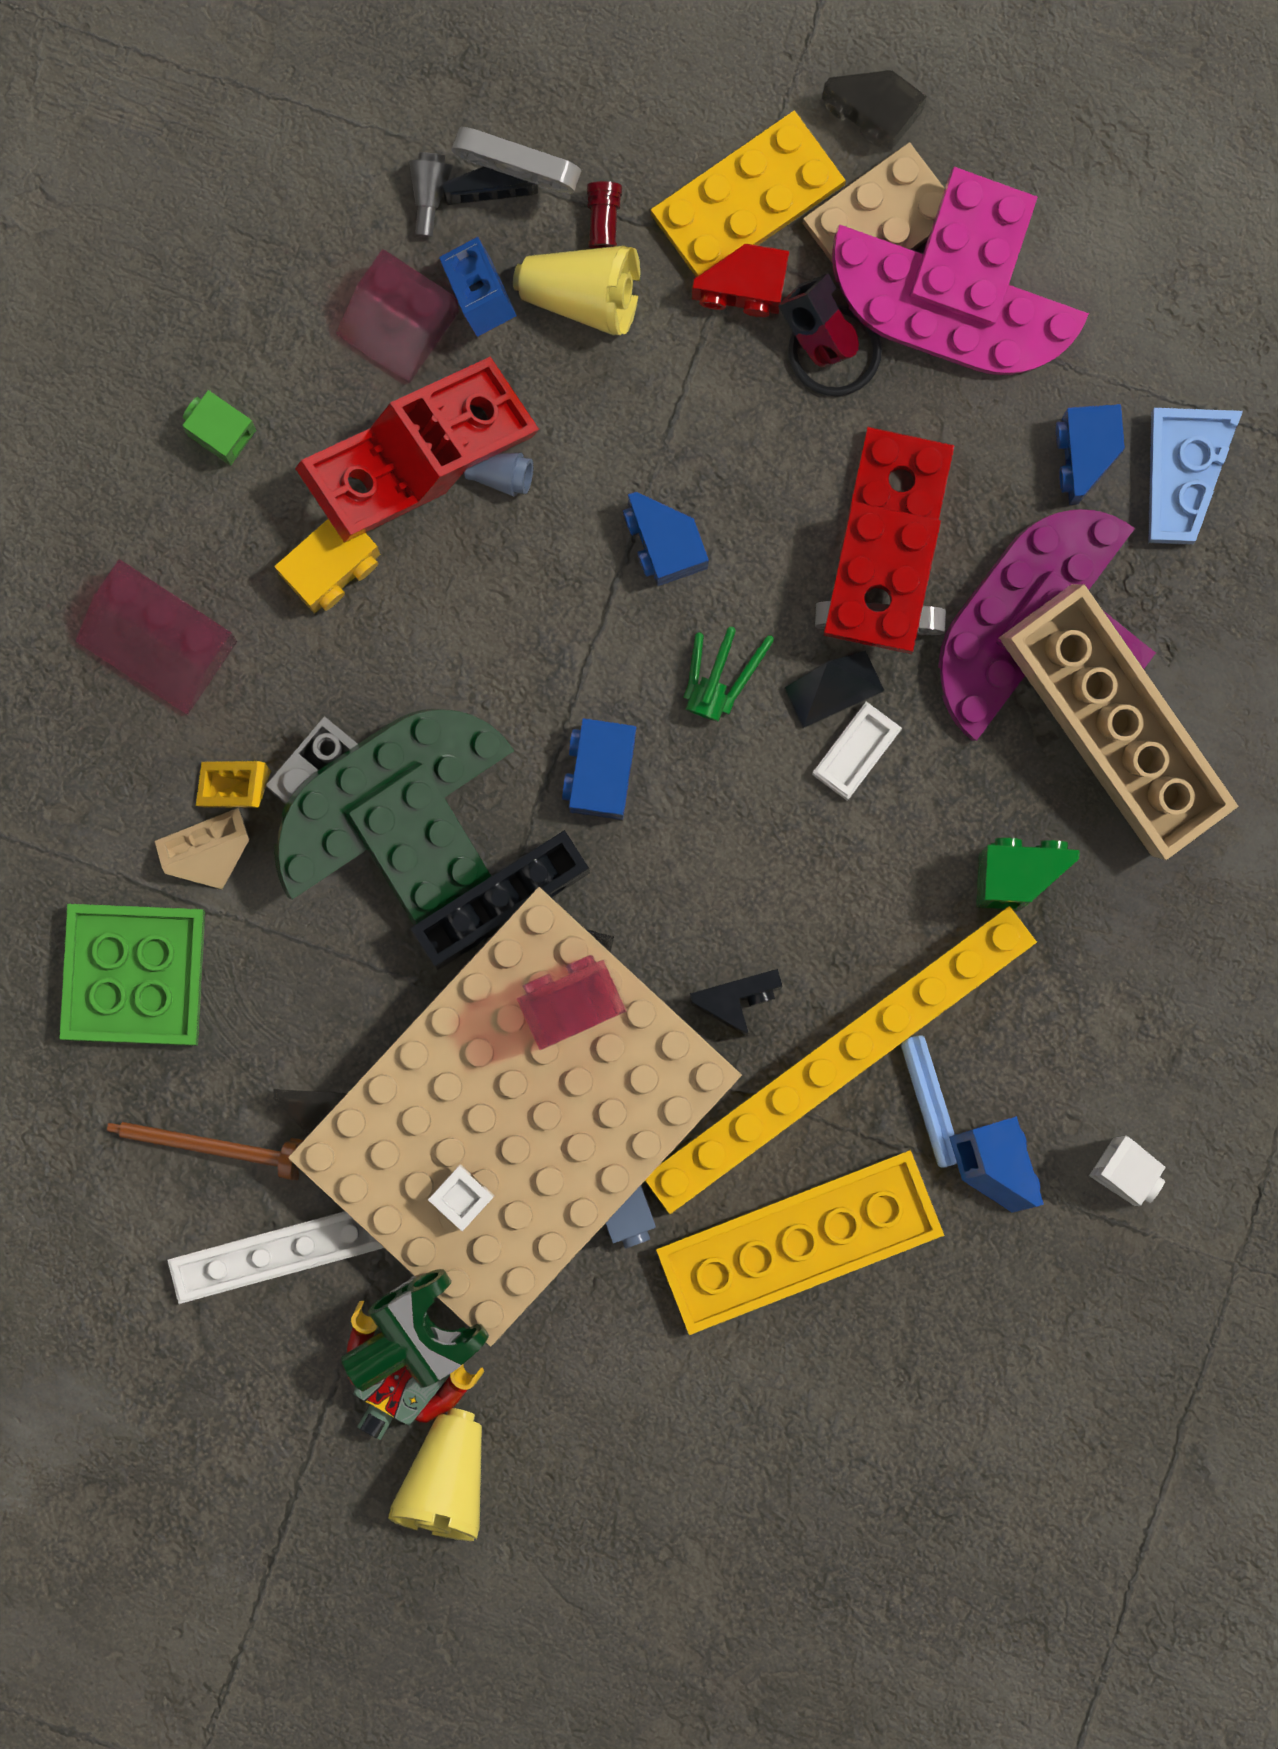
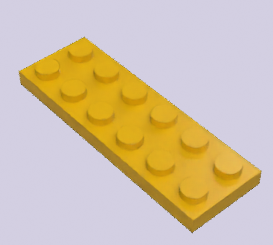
(799, 1242)

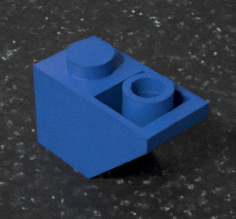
(1091, 444)
(668, 538)
(998, 1164)

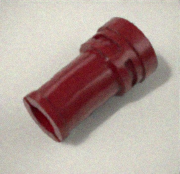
(604, 202)

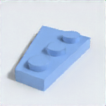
(1184, 469)

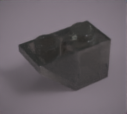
(877, 103)

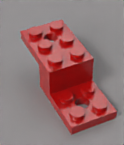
(417, 449)
(889, 541)

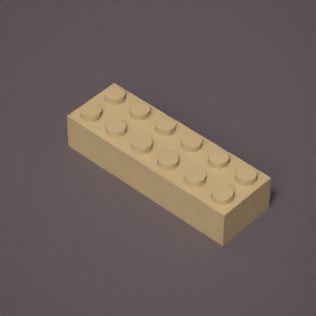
(1118, 721)

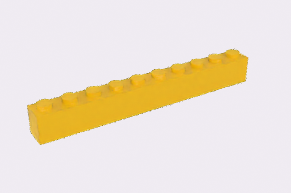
(839, 1060)

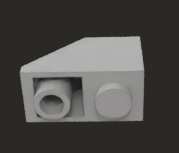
(318, 749)

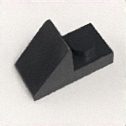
(724, 1000)

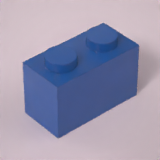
(601, 768)

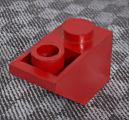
(744, 279)

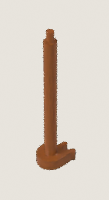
(279, 1159)

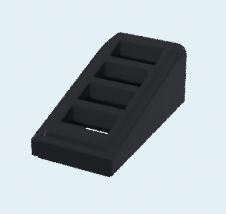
(486, 185)

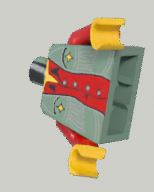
(399, 1393)

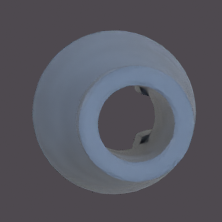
(504, 472)

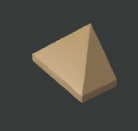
(206, 850)

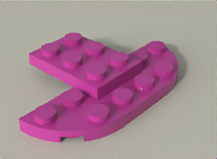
(958, 291)

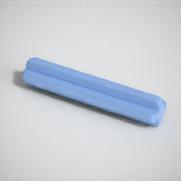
(930, 1099)

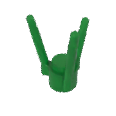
(709, 696)

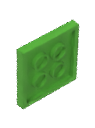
(132, 974)

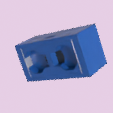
(477, 286)

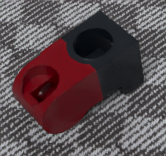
(819, 322)

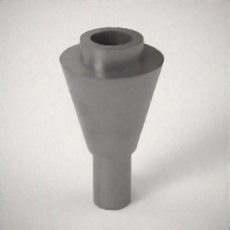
(428, 176)

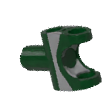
(411, 1337)

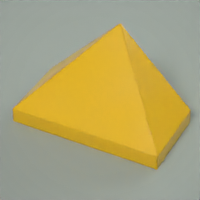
(232, 783)

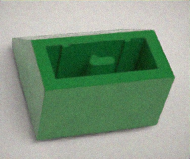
(1019, 874)

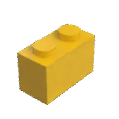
(326, 564)

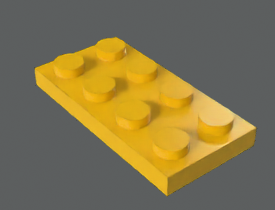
(748, 194)

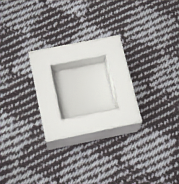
(461, 1197)

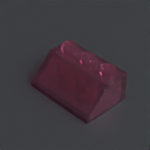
(154, 637)

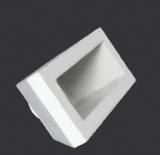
(1129, 1171)

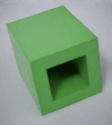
(218, 426)

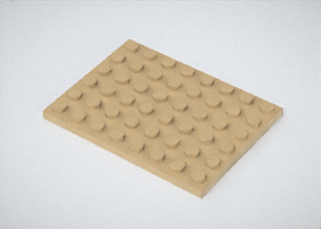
(544, 1130)

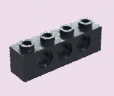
(492, 903)

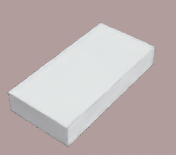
(856, 751)

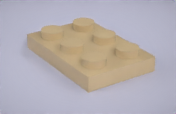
(888, 202)

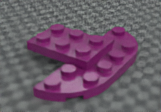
(1032, 570)

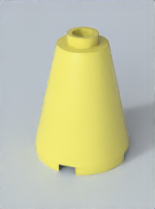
(583, 285)
(444, 1480)

